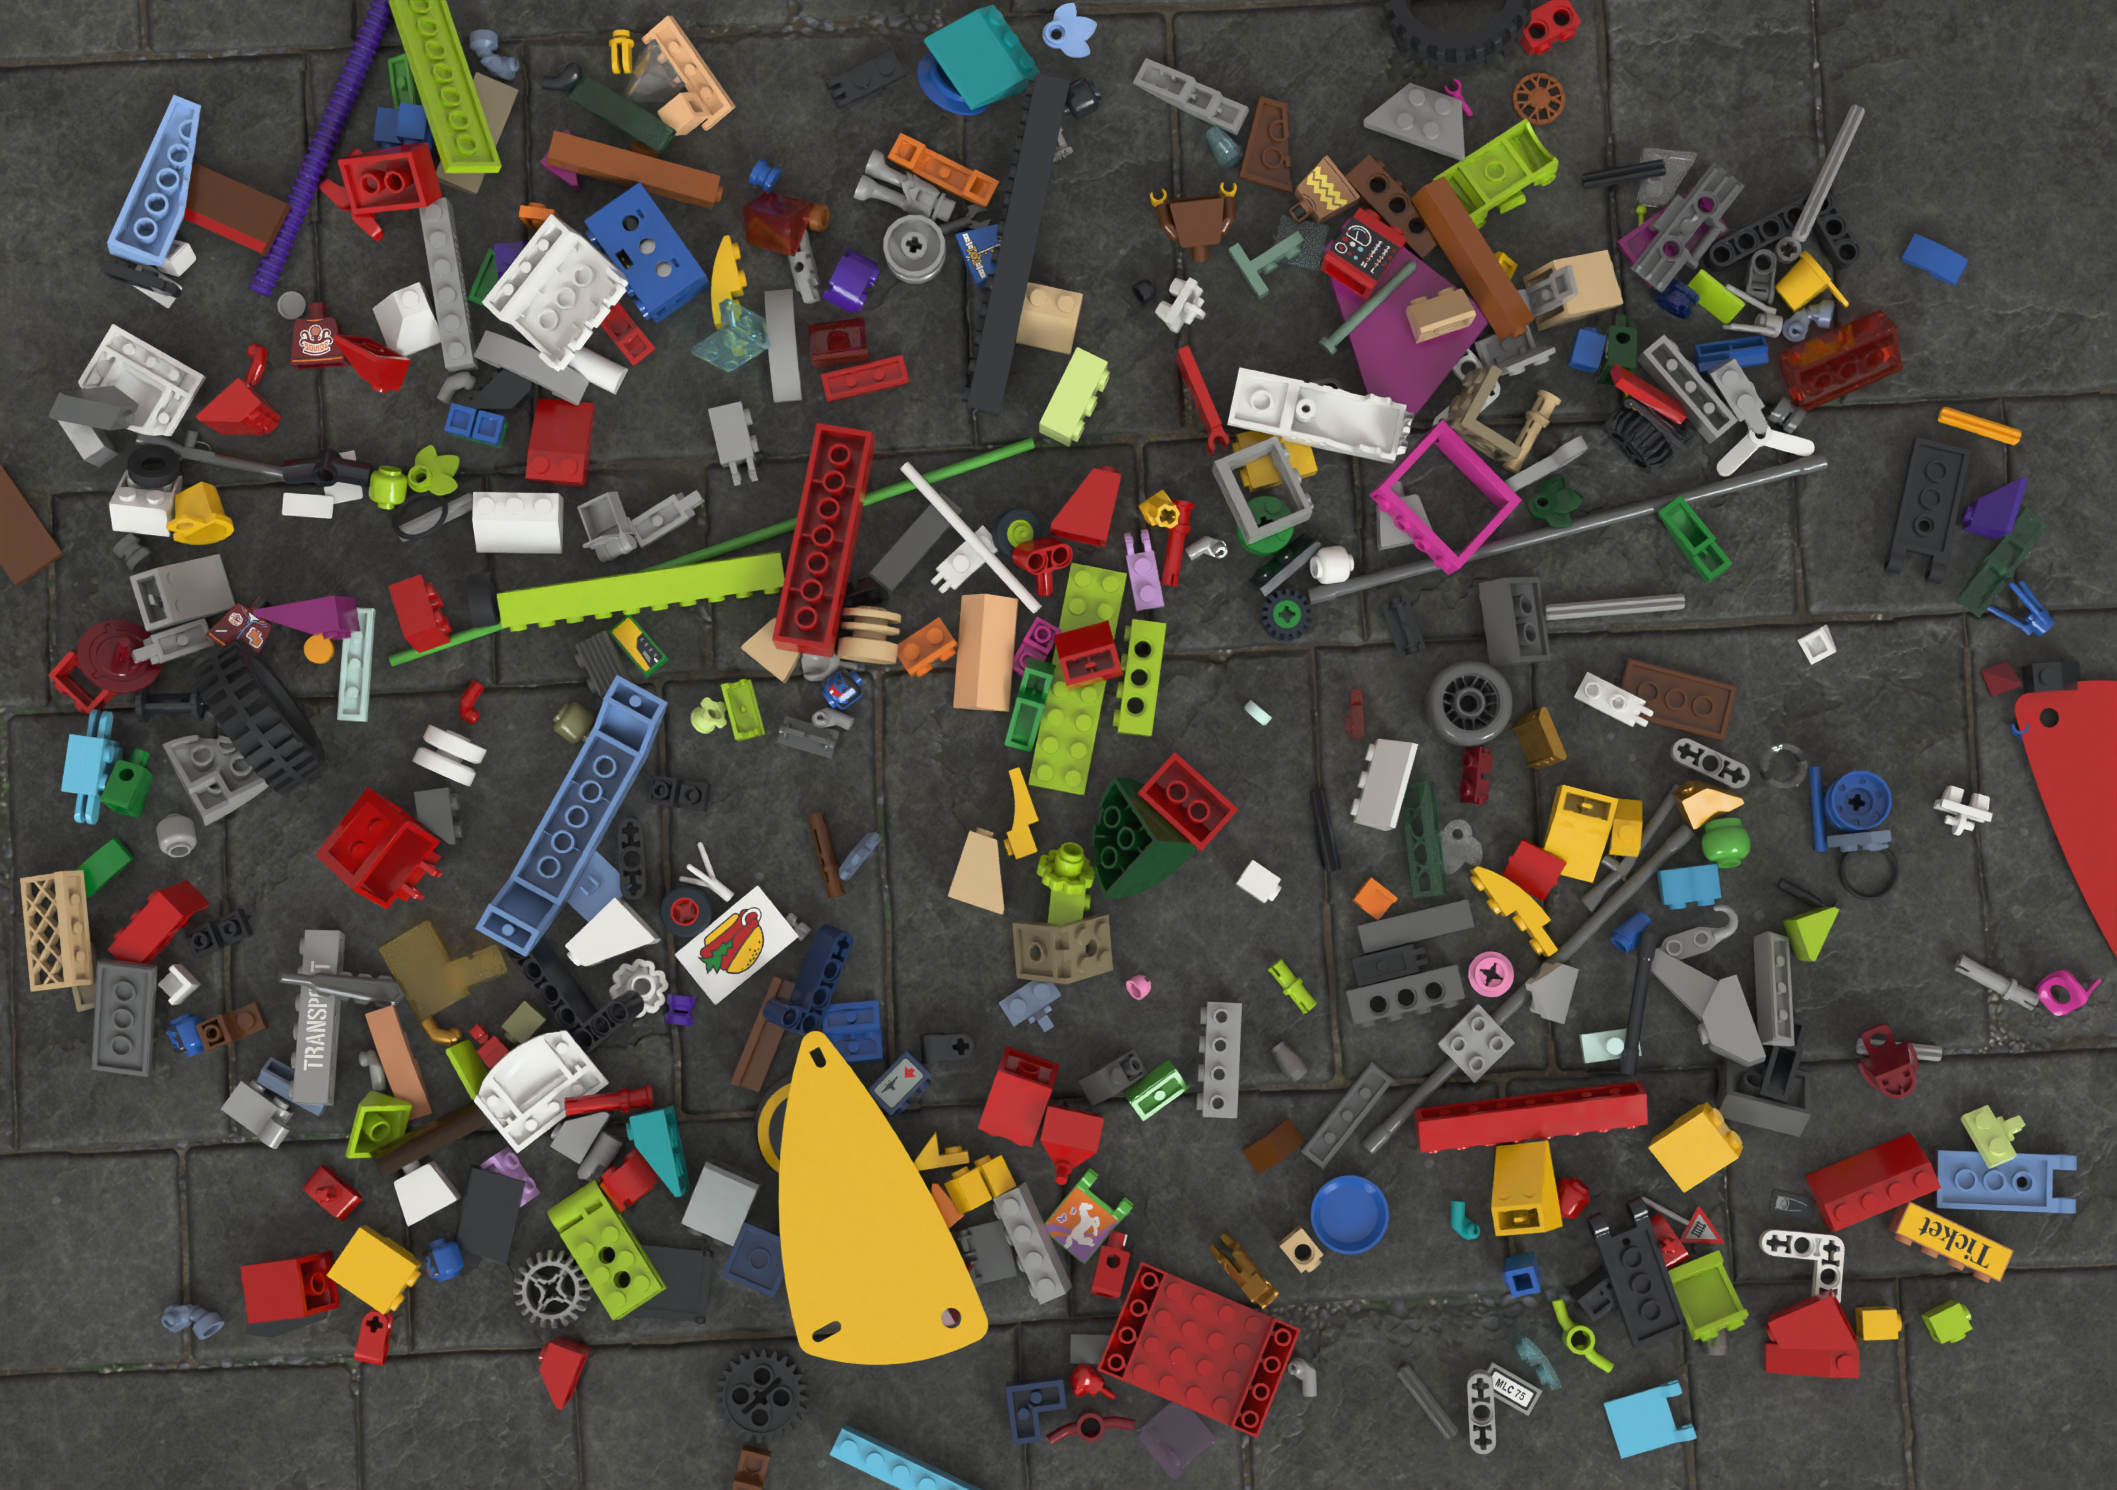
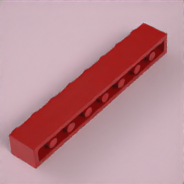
(1531, 1117)

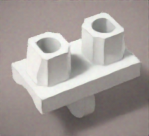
(1185, 307)
(1975, 811)

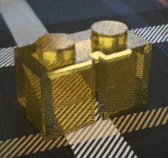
(483, 967)

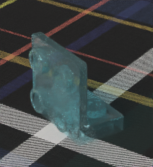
(738, 340)

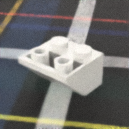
(142, 508)

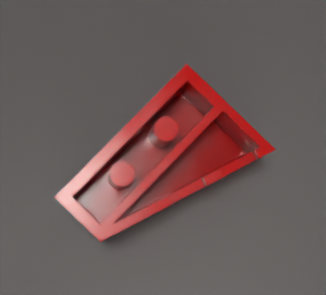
(157, 923)

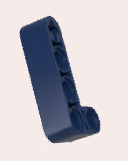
(814, 985)

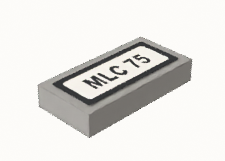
(1512, 1389)

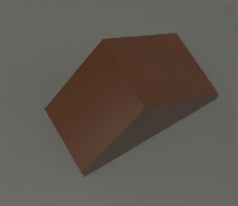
(1273, 1146)

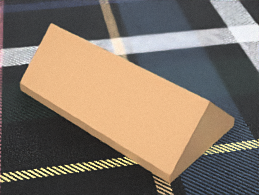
(985, 652)

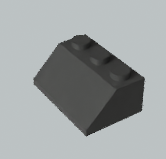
(1514, 621)
(1740, 1100)

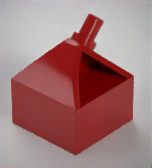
(1070, 1137)

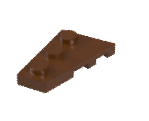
(1266, 150)

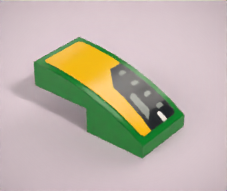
(638, 645)

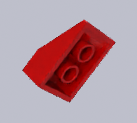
(390, 179)
(560, 443)

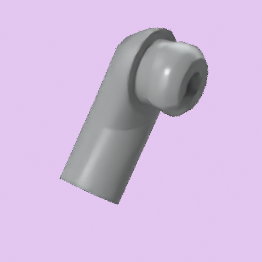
(454, 382)
(830, 717)
(372, 1059)
(1306, 1373)

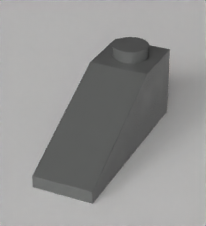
(95, 407)

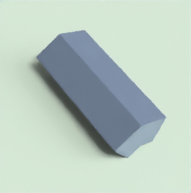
(277, 1078)

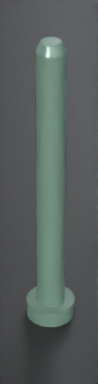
(1375, 300)

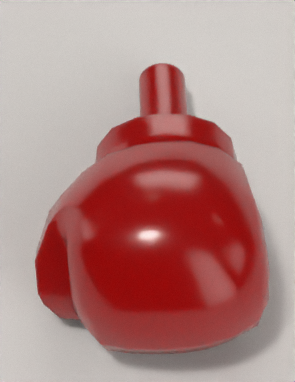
(1087, 1380)

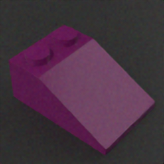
(327, 616)

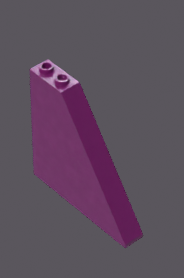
(1384, 342)

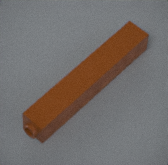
(630, 168)
(1473, 259)

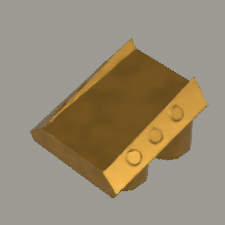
(1539, 739)

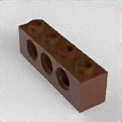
(1374, 170)

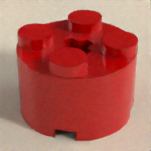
(629, 1181)

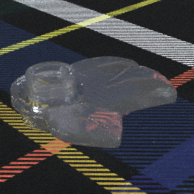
(1462, 849)

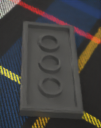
(124, 1017)

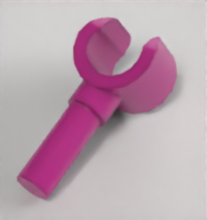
(1457, 94)

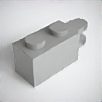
(1739, 394)
(734, 438)

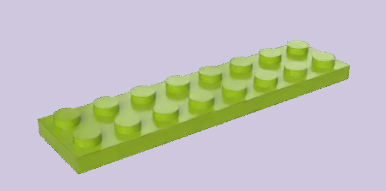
(445, 86)
(1073, 715)

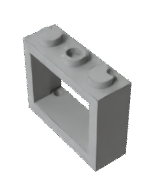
(1289, 476)

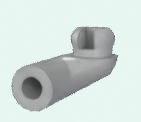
(1207, 545)

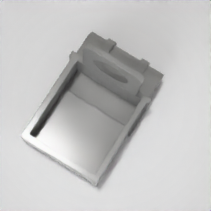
(607, 527)

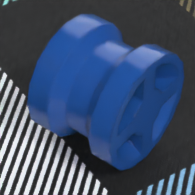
(765, 175)

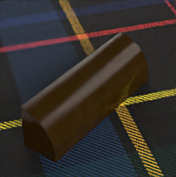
(428, 1138)

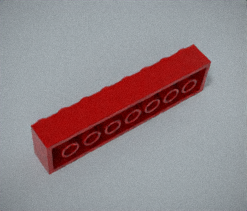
(824, 540)

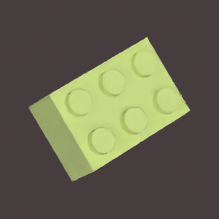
(1074, 397)

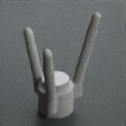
(1764, 324)

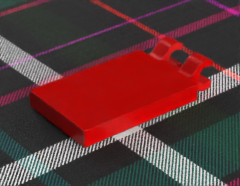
(1201, 400)

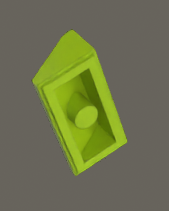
(1716, 297)
(468, 1066)

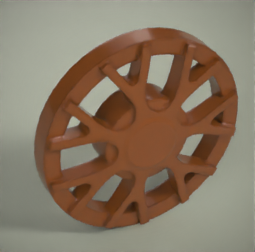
(1538, 98)

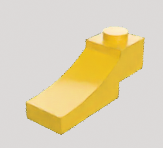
(1020, 838)

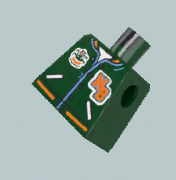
(1618, 349)

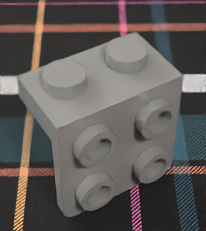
(1512, 354)

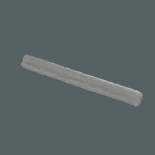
(1614, 606)

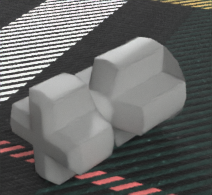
(801, 928)

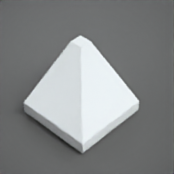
(1818, 644)

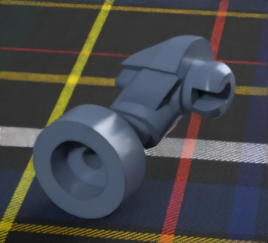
(484, 44)
(1798, 325)
(181, 1316)

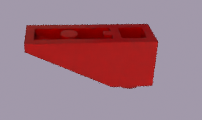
(1811, 1362)

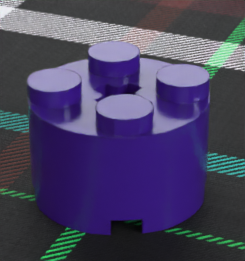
(851, 280)

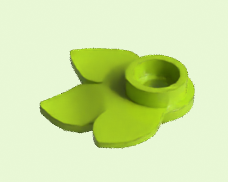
(437, 469)

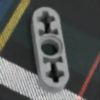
(1725, 778)
(1474, 1431)

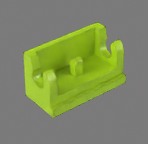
(743, 709)

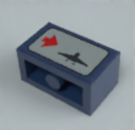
(899, 1083)

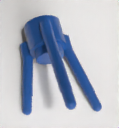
(2036, 619)

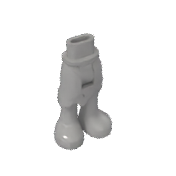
(917, 195)

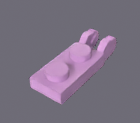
(1143, 574)

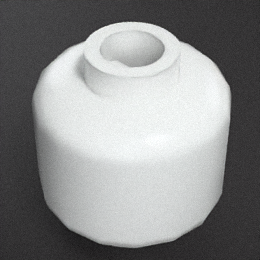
(1331, 565)

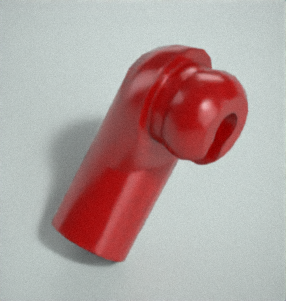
(257, 366)
(467, 701)

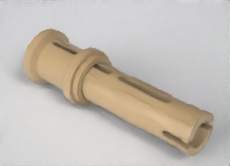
(1536, 420)

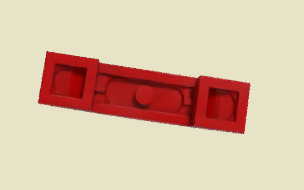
(626, 334)

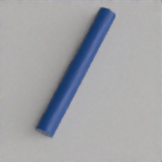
(1817, 809)

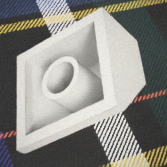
(408, 320)

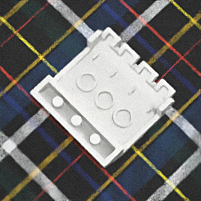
(557, 291)

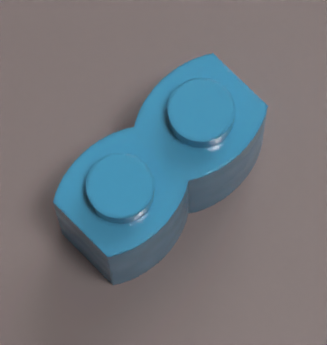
(1688, 885)

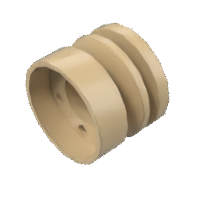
(869, 635)

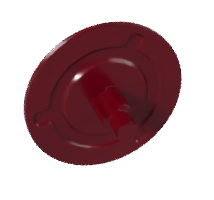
(107, 657)

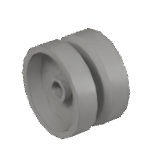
(909, 233)

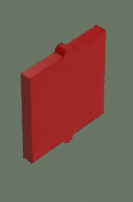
(1533, 869)

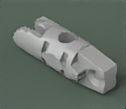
(805, 271)

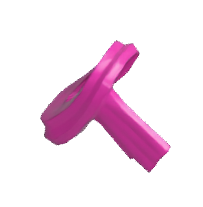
(2077, 993)

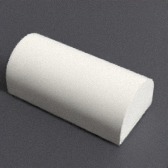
(598, 369)

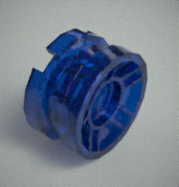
(1677, 299)

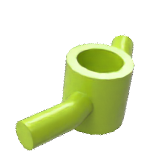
(1587, 1347)

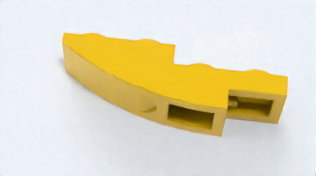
(726, 277)
(1509, 898)

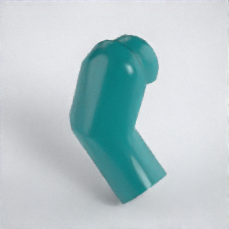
(1461, 1223)

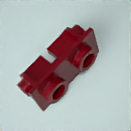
(1475, 762)

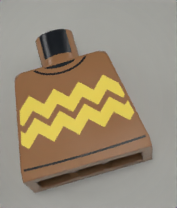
(1323, 194)

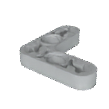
(1558, 459)

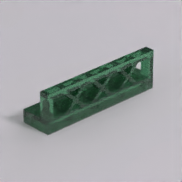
(1435, 861)

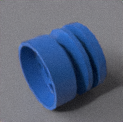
(1868, 791)

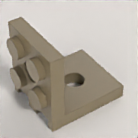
(1466, 409)
(1063, 949)

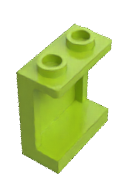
(1707, 1297)

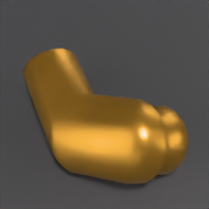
(439, 1035)

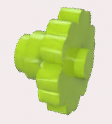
(1066, 869)

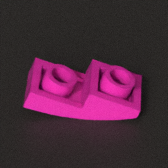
(1035, 645)

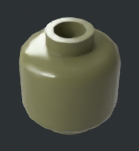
(573, 722)

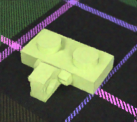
(1992, 1135)

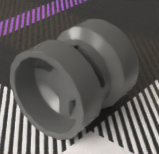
(1780, 412)
(135, 554)

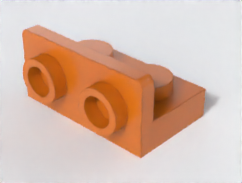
(926, 647)

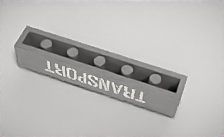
(448, 286)
(317, 1023)

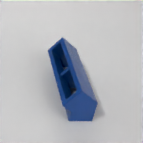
(1746, 351)

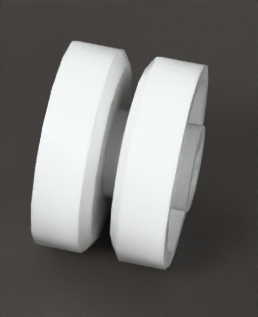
(449, 755)

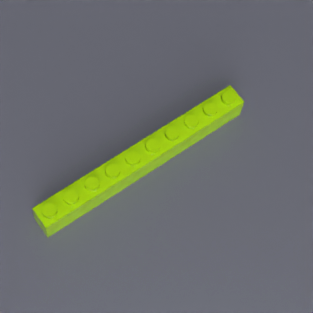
(641, 589)

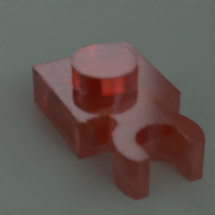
(1355, 721)

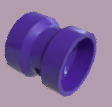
(680, 1002)

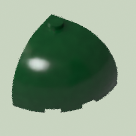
(1133, 842)

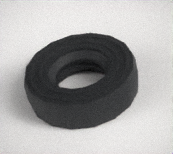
(155, 478)

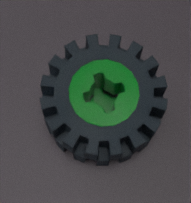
(1276, 621)

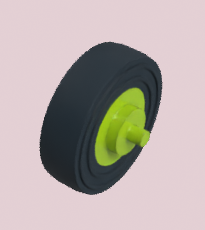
(1014, 528)

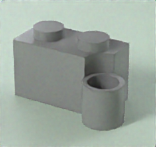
(259, 1112)

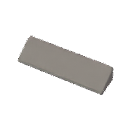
(1773, 989)

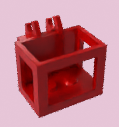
(380, 850)

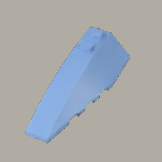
(160, 189)

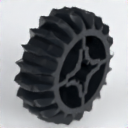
(1639, 440)

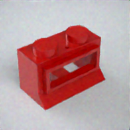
(67, 685)

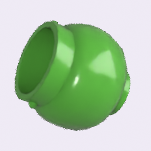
(1725, 842)

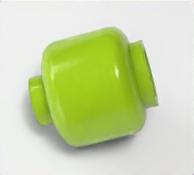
(388, 487)

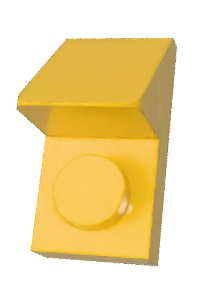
(931, 1157)

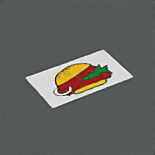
(736, 945)

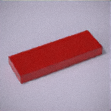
(865, 378)
(1647, 394)

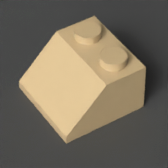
(1440, 314)
(1049, 318)

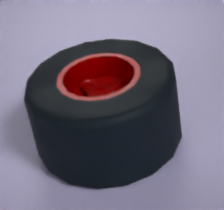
(677, 912)

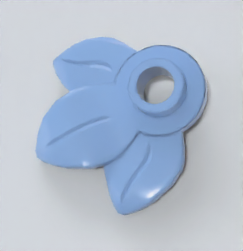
(1074, 31)

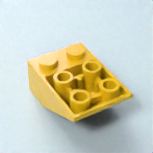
(1579, 830)
(1524, 1190)

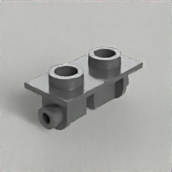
(807, 737)

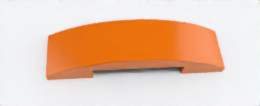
(943, 172)

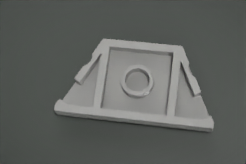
(1422, 119)

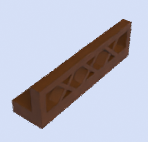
(762, 1042)

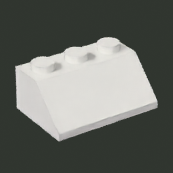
(518, 522)

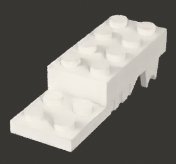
(1320, 416)

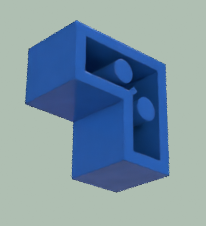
(402, 127)

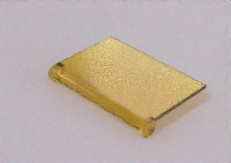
(417, 966)

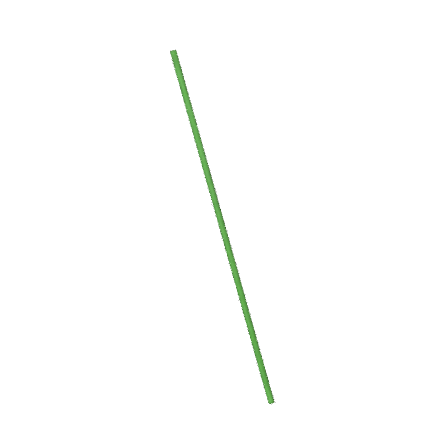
(761, 535)

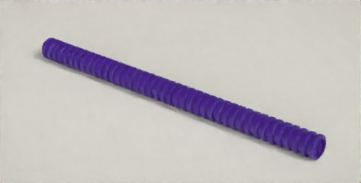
(323, 144)

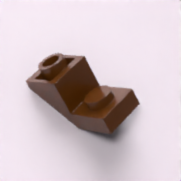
(232, 1026)

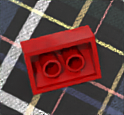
(240, 412)
(1187, 801)

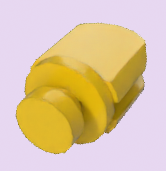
(621, 41)

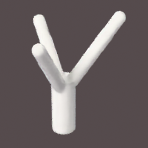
(706, 881)

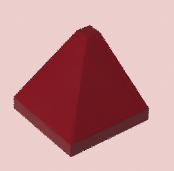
(2000, 678)

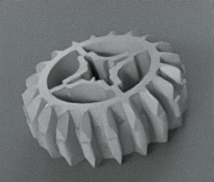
(541, 1282)

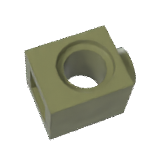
(524, 1023)

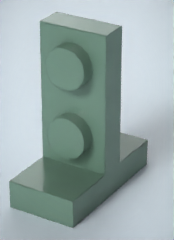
(1265, 262)

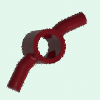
(1075, 1427)

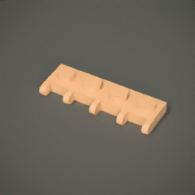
(691, 69)

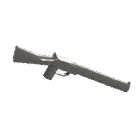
(189, 452)
(1621, 869)

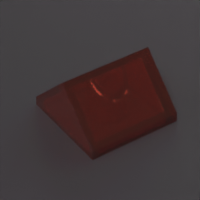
(776, 222)
(838, 342)

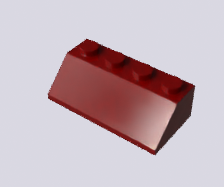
(1872, 1182)

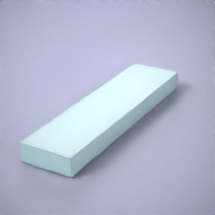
(356, 669)

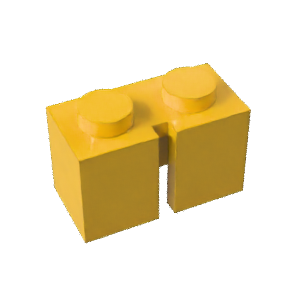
(979, 1184)

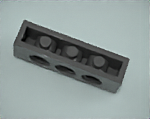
(1445, 977)

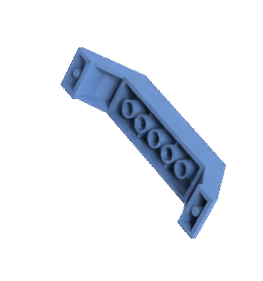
(576, 818)

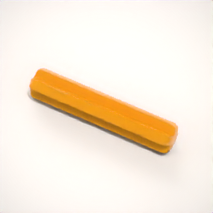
(1979, 425)

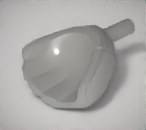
(819, 667)

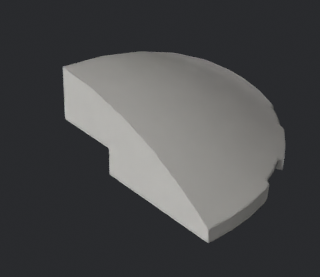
(213, 775)

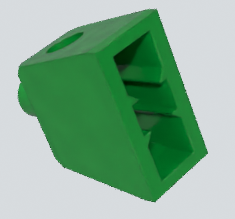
(129, 785)

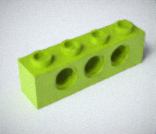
(1153, 635)

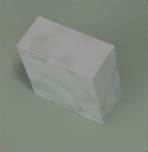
(90, 442)

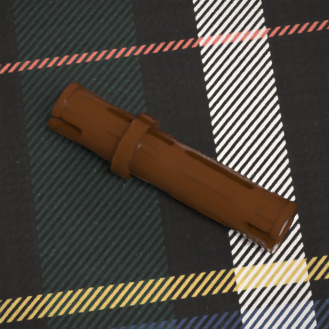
(828, 863)

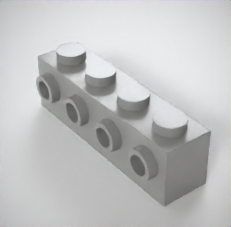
(1683, 383)
(1221, 1059)
(1032, 1243)

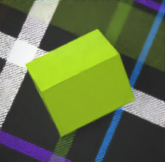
(1809, 931)
(377, 1123)

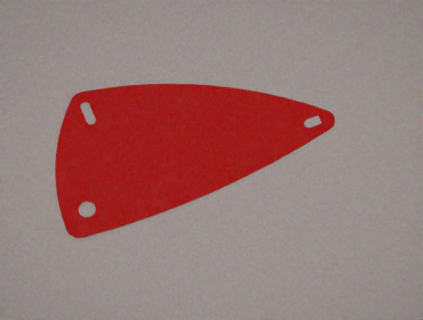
(2079, 785)

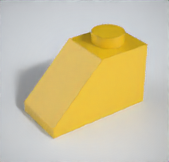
(1626, 828)

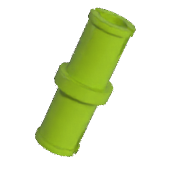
(1292, 986)

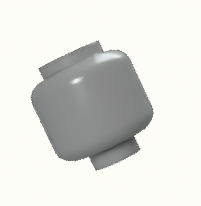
(176, 835)

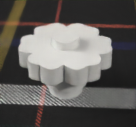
(642, 979)

